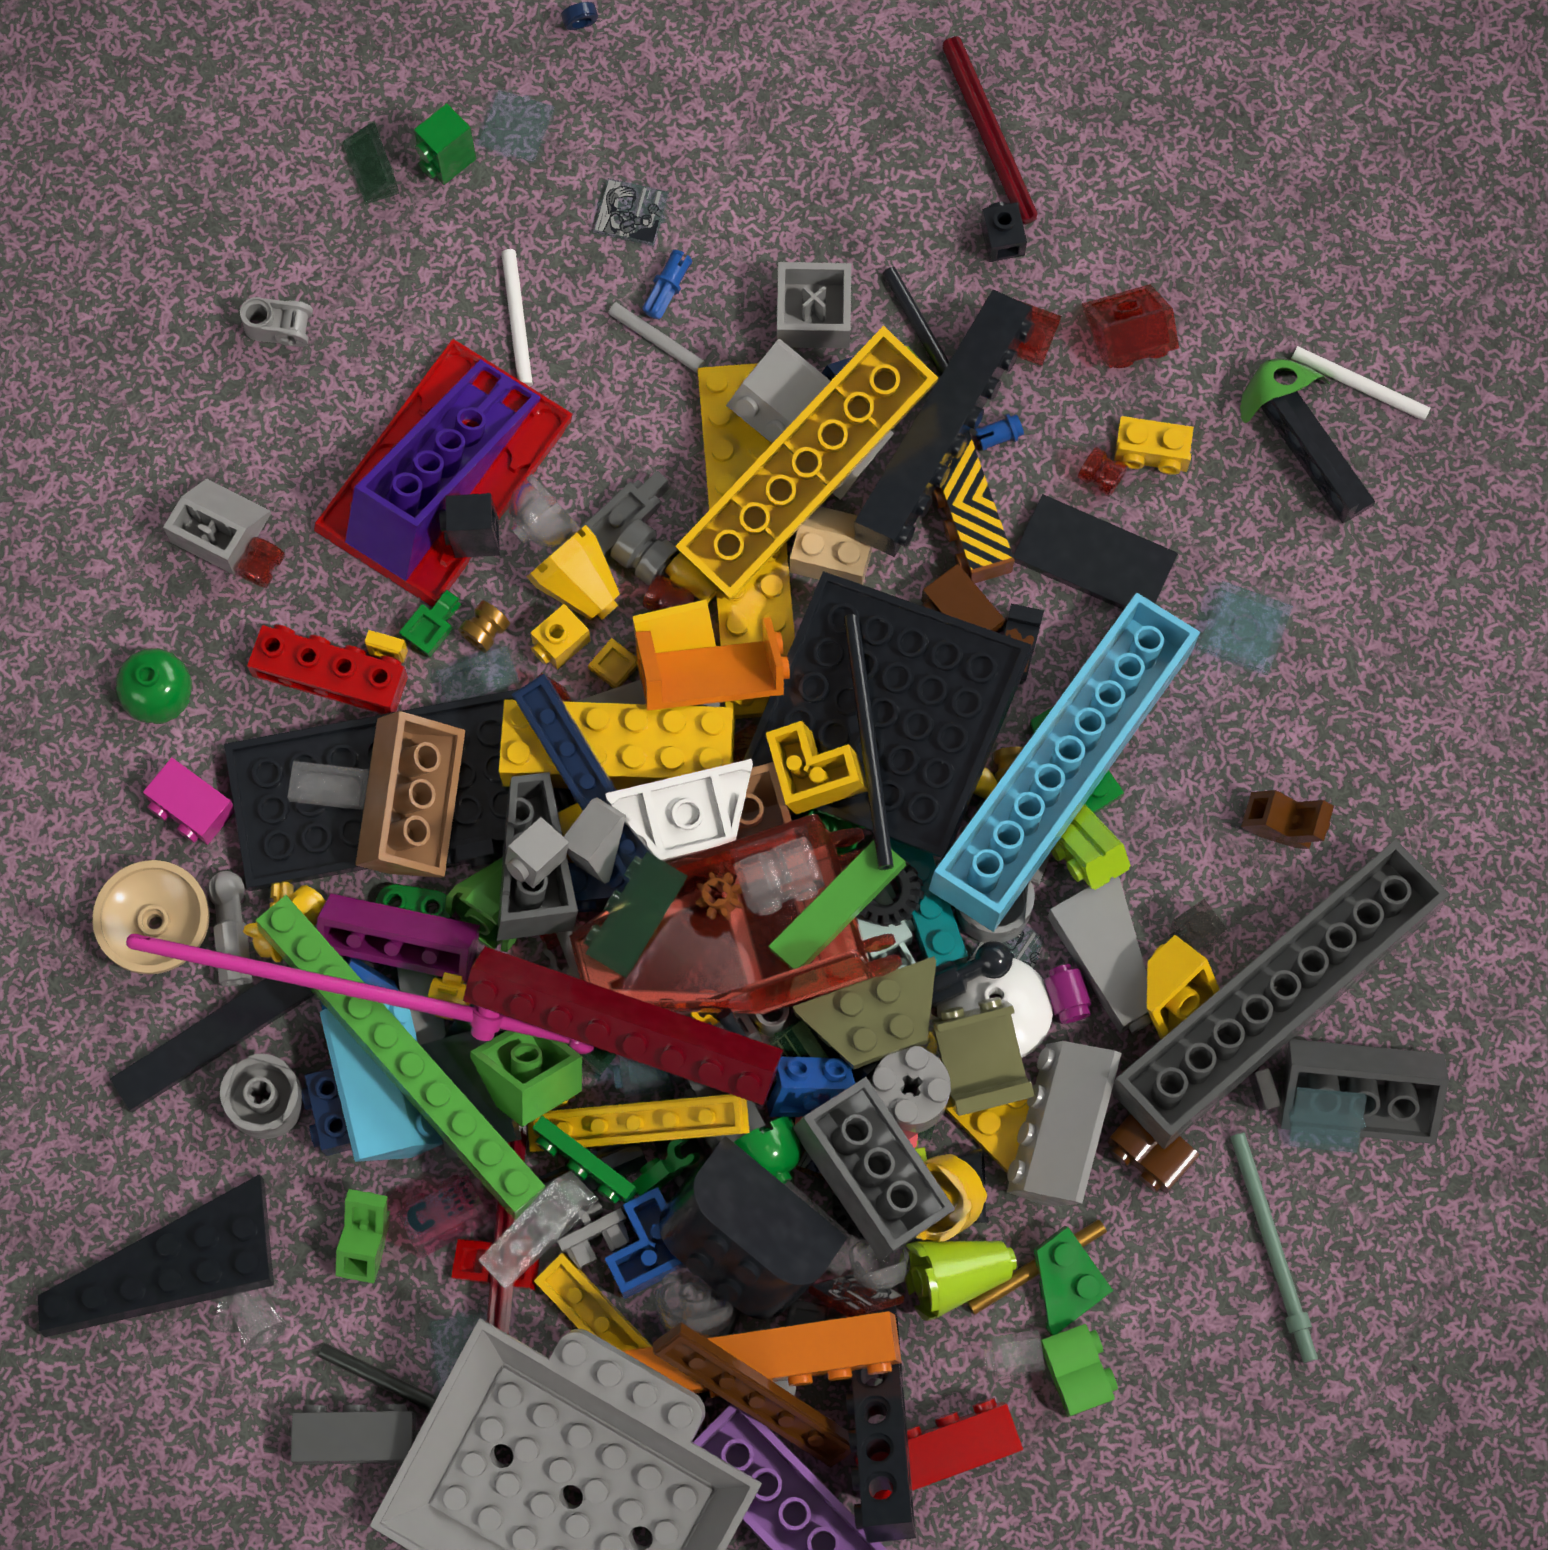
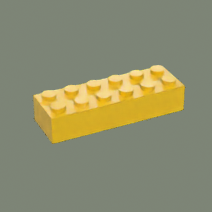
(628, 741)

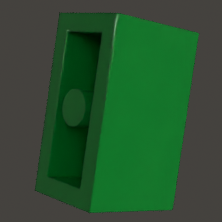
(444, 144)

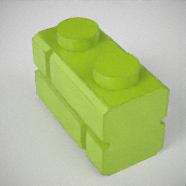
(1091, 850)

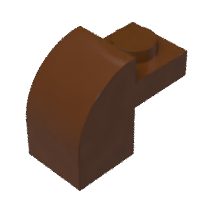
(1286, 820)

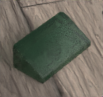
(370, 164)

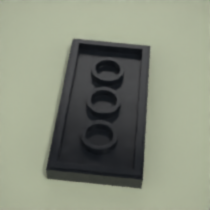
(1092, 554)

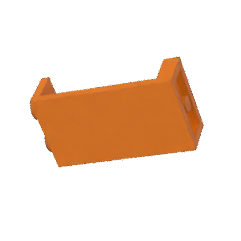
(712, 672)

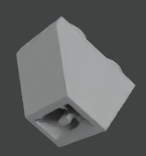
(215, 524)

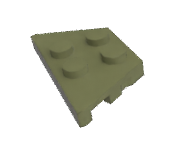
(874, 1015)

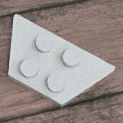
(687, 810)

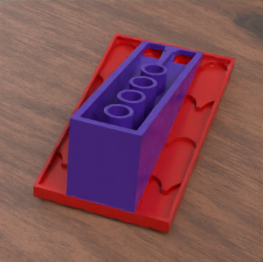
(437, 447)

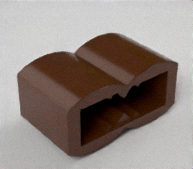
(1158, 1166)

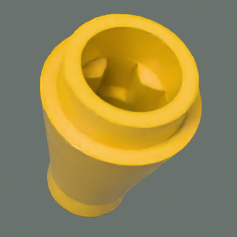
(687, 575)

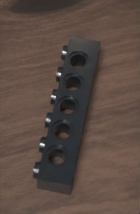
(893, 1516)

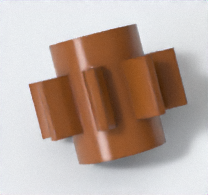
(719, 906)

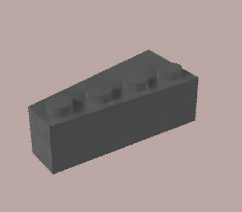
(551, 903)

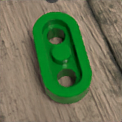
(414, 898)

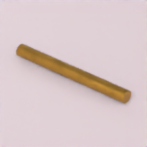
(1030, 1271)

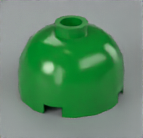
(153, 686)
(774, 1149)

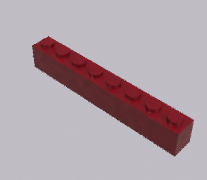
(622, 1025)

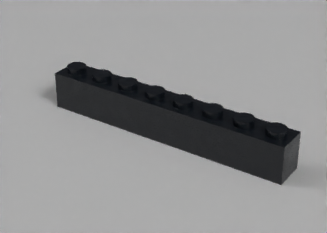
(943, 424)

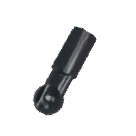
(951, 980)

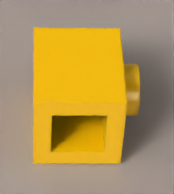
(559, 637)

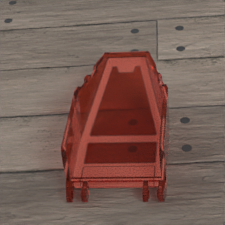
(728, 963)

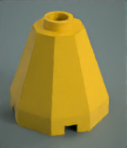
(578, 576)

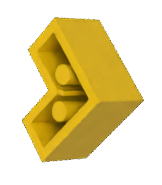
(810, 777)

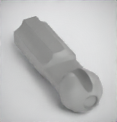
(226, 893)

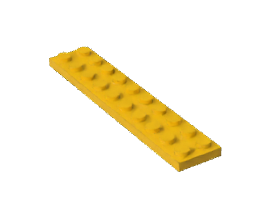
(729, 452)

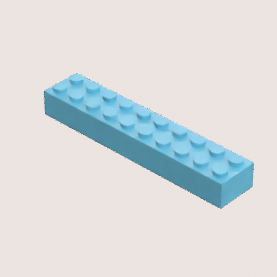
(1063, 762)

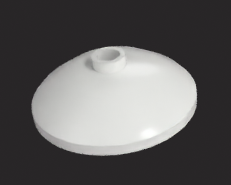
(1023, 990)

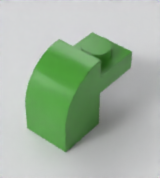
(363, 1236)

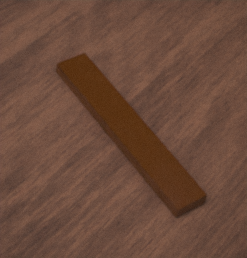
(753, 1394)

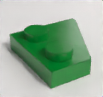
(1067, 1279)

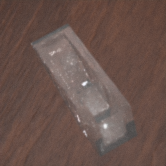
(538, 1228)

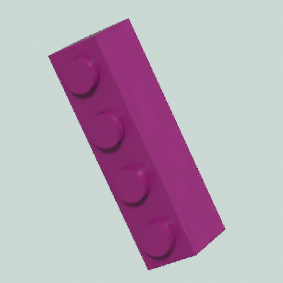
(398, 936)

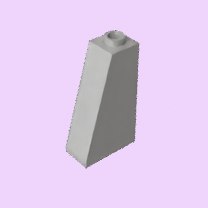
(1106, 950)

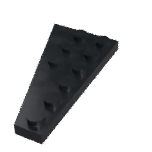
(192, 1260)

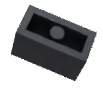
(471, 525)

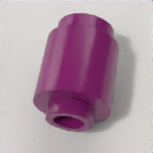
(1068, 994)

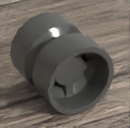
(641, 550)

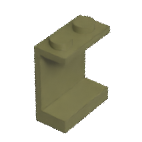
(982, 1056)

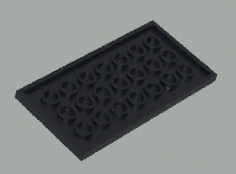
(313, 841)

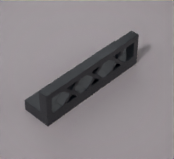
(1318, 456)

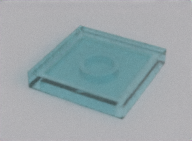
(1244, 628)

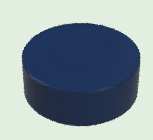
(579, 15)

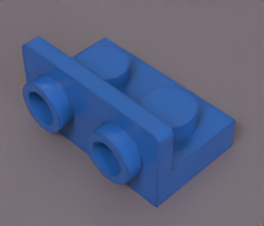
(807, 1084)

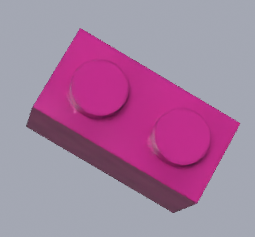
(189, 802)

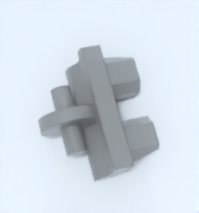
(609, 1226)

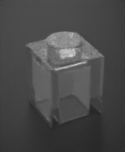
(1014, 1355)

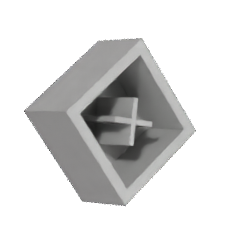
(814, 304)

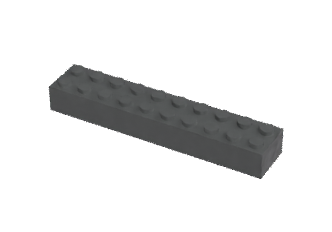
(1279, 994)

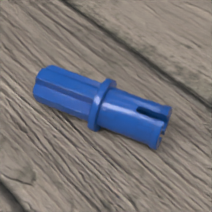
(666, 284)

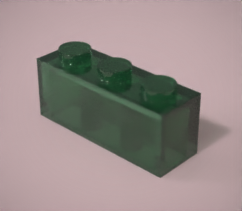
(634, 914)

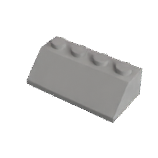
(777, 395)
(1063, 1123)

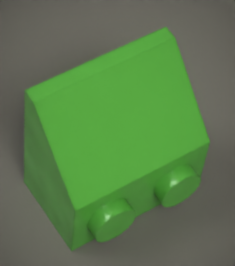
(528, 1074)

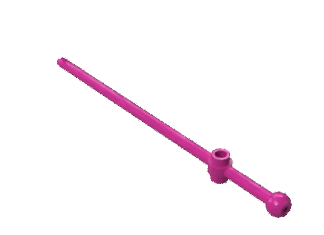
(483, 1021)

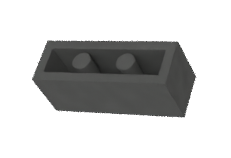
(352, 1435)

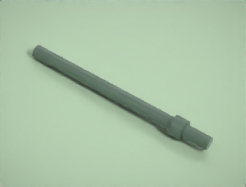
(1297, 1320)

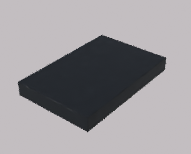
(454, 1058)

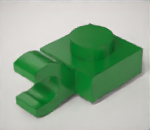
(429, 627)
(661, 1172)

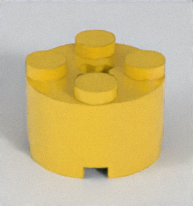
(963, 1190)

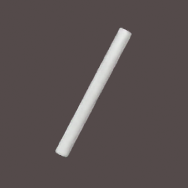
(516, 316)
(1361, 383)

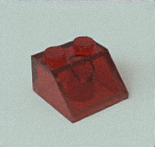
(1132, 326)

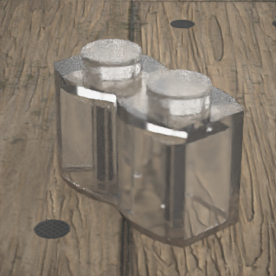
(779, 875)

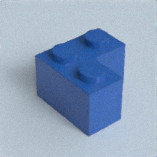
(649, 1258)

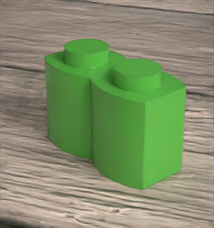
(1078, 1370)

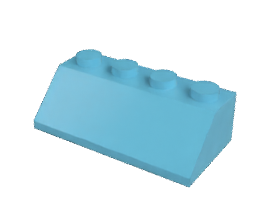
(375, 1111)

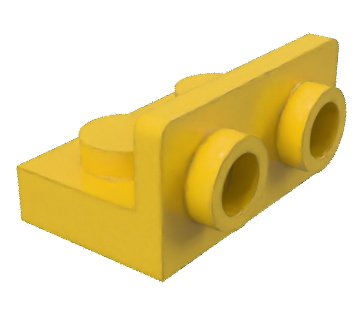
(1154, 445)

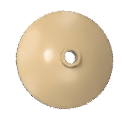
(135, 898)

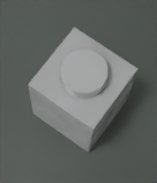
(536, 853)

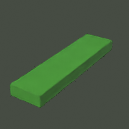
(834, 908)

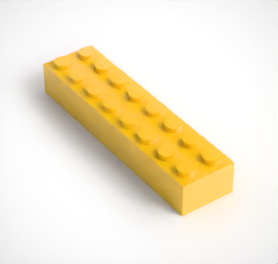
(807, 462)

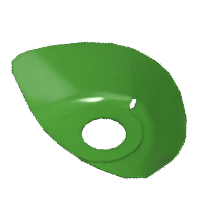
(1264, 387)

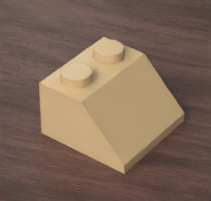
(829, 545)

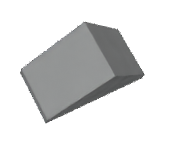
(596, 839)

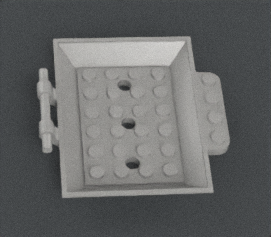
(570, 1420)

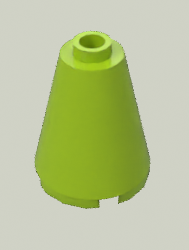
(955, 1272)

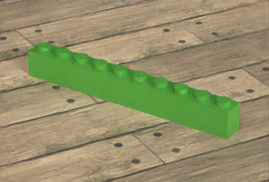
(405, 1062)

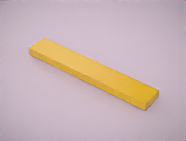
(650, 1121)

